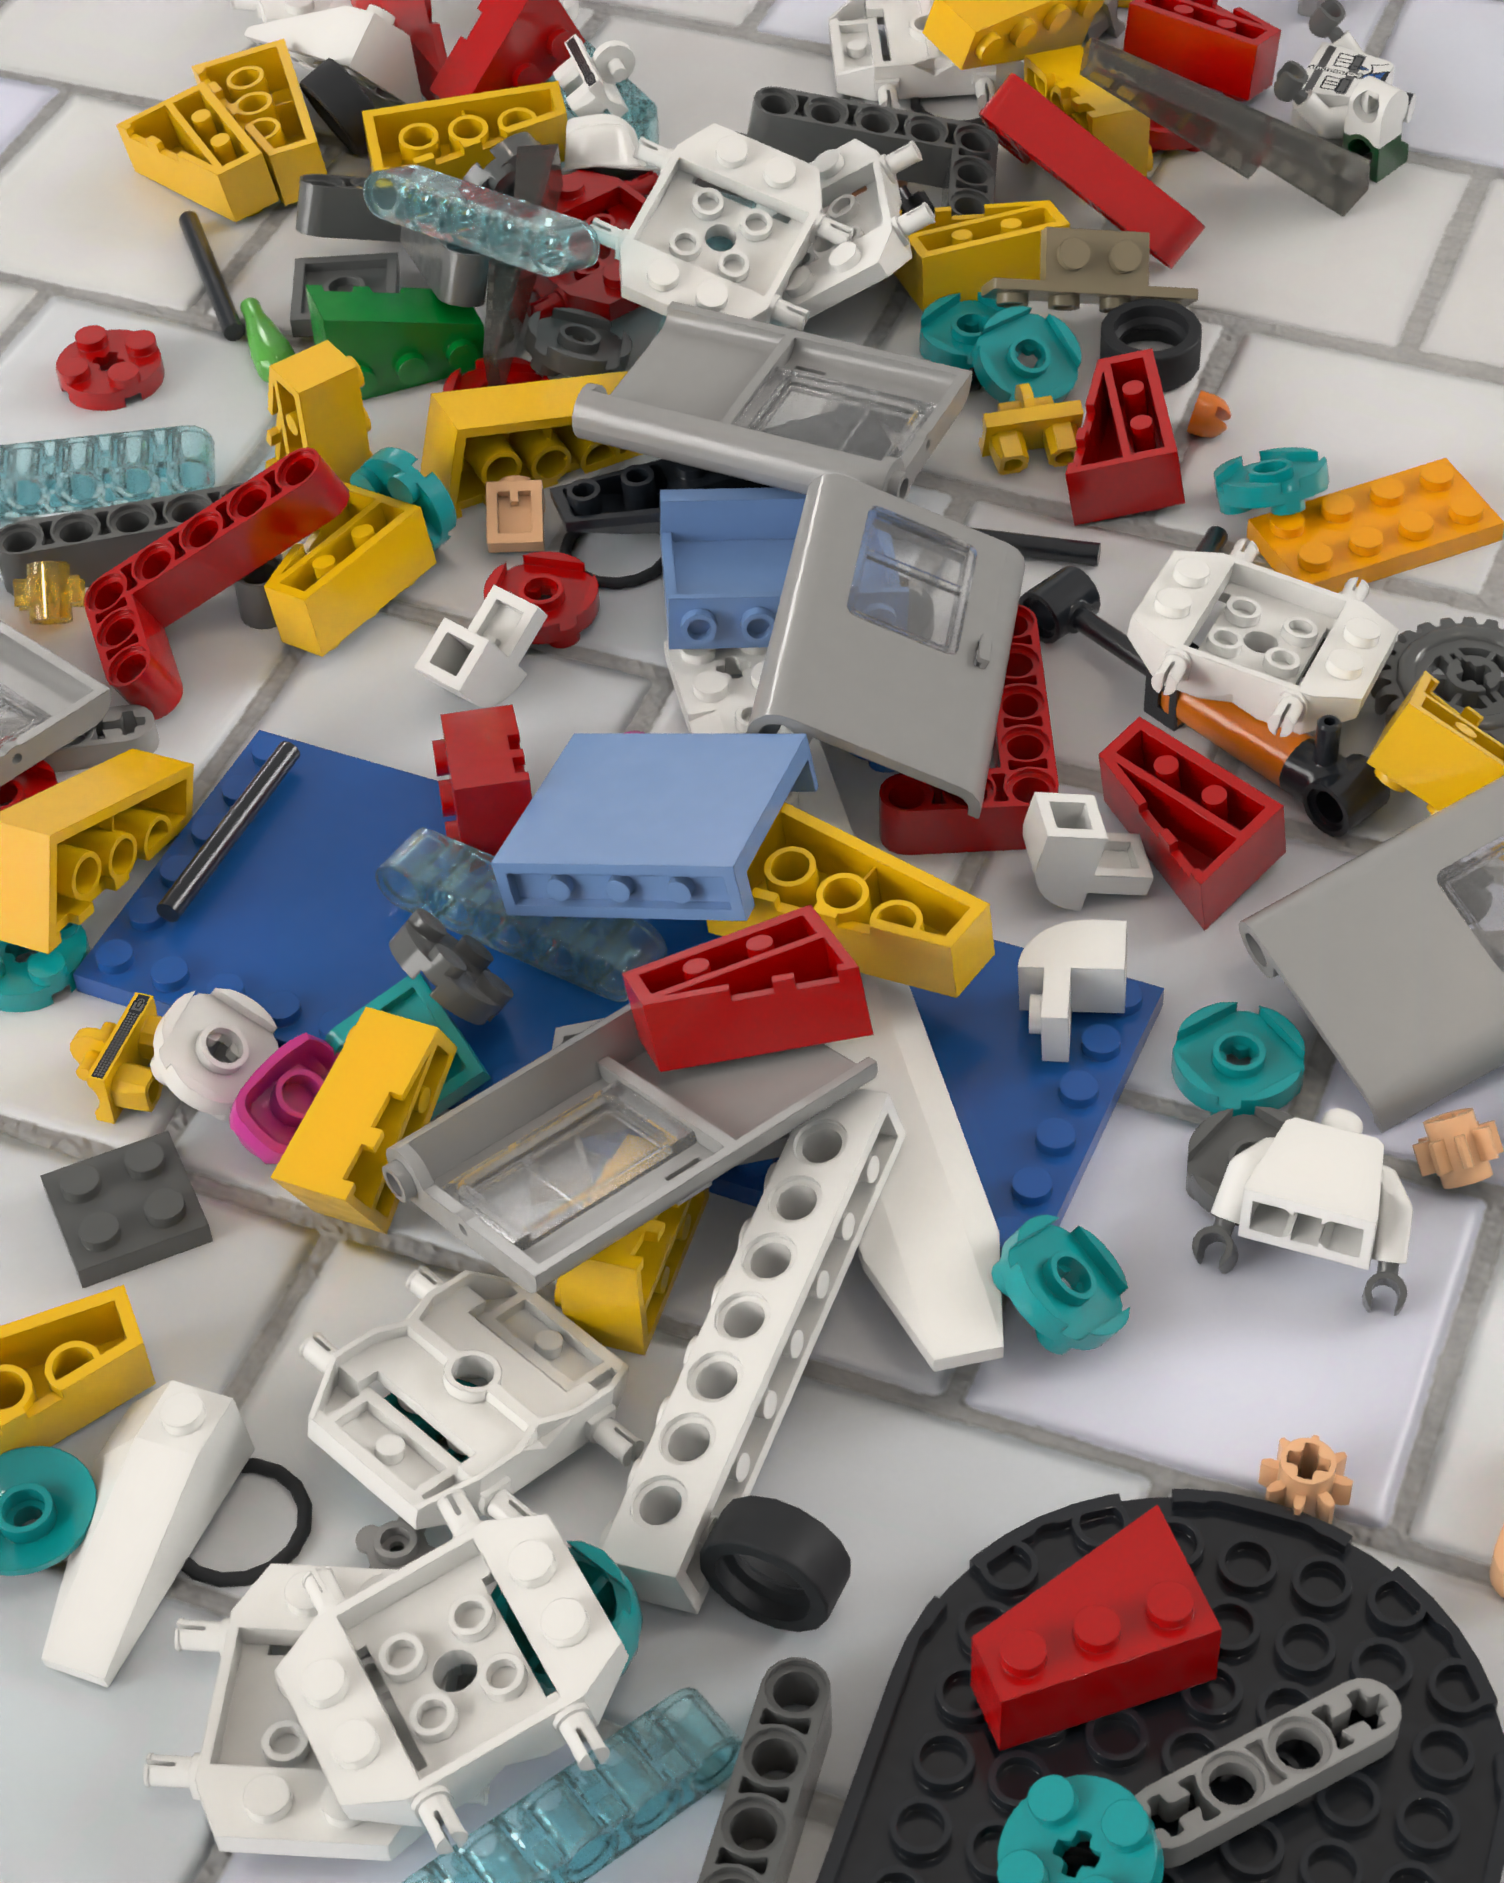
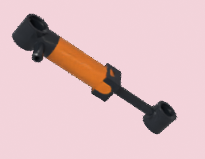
(1332, 788)

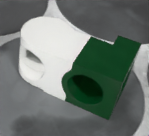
(1376, 125)

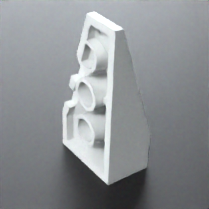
(357, 40)
(155, 1498)

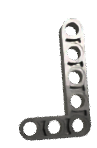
(954, 152)
(337, 209)
(108, 535)
(773, 1807)

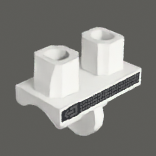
(593, 79)

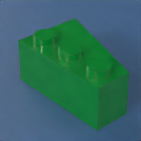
(397, 336)

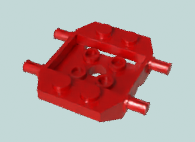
(599, 286)

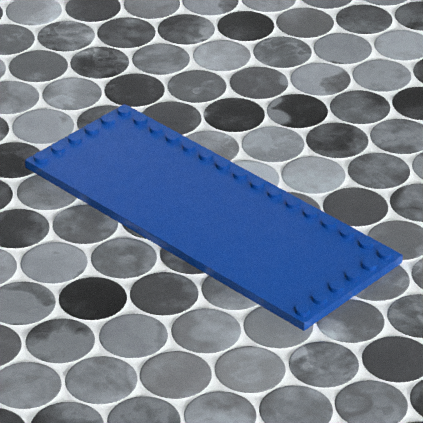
(309, 936)

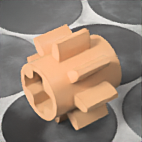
(1458, 1148)
(1306, 1478)

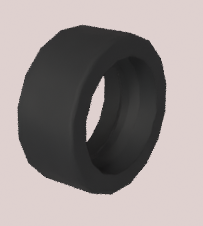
(338, 103)
(1160, 322)
(775, 1563)

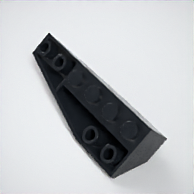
(630, 497)

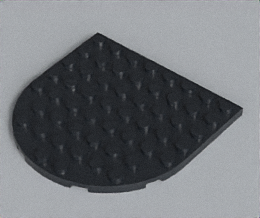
(1295, 1622)

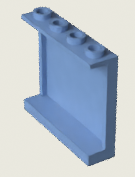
(725, 563)
(650, 825)

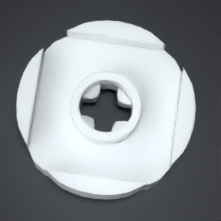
(202, 1020)

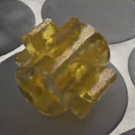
(49, 592)

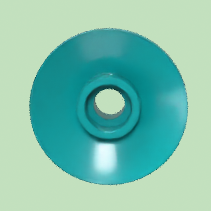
(45, 1487)

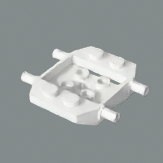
(915, 62)
(880, 233)
(666, 246)
(1264, 615)
(542, 1402)
(421, 1628)
(255, 1760)

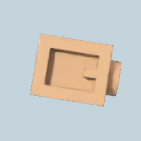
(515, 515)

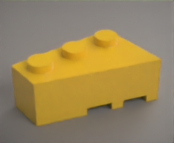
(200, 153)
(348, 570)

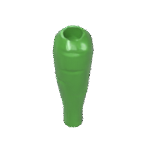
(264, 338)

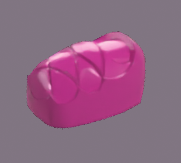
(280, 1095)

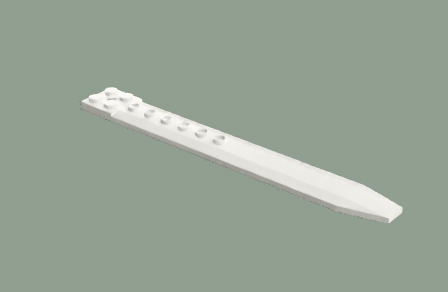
(932, 1225)

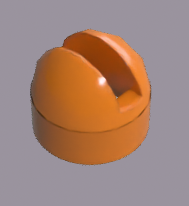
(1209, 416)

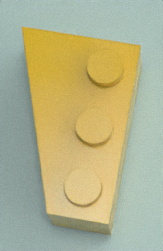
(972, 249)
(319, 408)
(1435, 749)
(369, 1101)
(627, 1284)

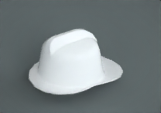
(601, 142)

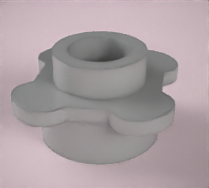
(378, 1542)

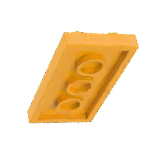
(1378, 528)

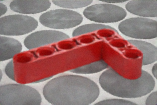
(1041, 132)
(195, 563)
(932, 821)

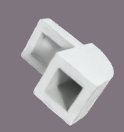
(484, 658)
(1077, 855)
(1069, 971)

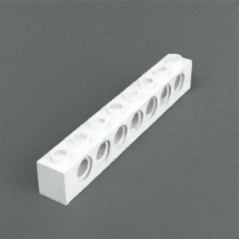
(752, 1346)

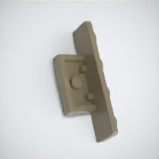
(1087, 269)

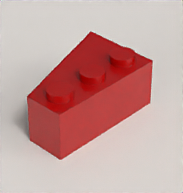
(1205, 44)
(507, 48)
(1126, 445)
(485, 773)
(1194, 818)
(749, 994)
(1097, 1638)

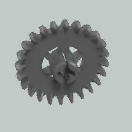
(1466, 655)

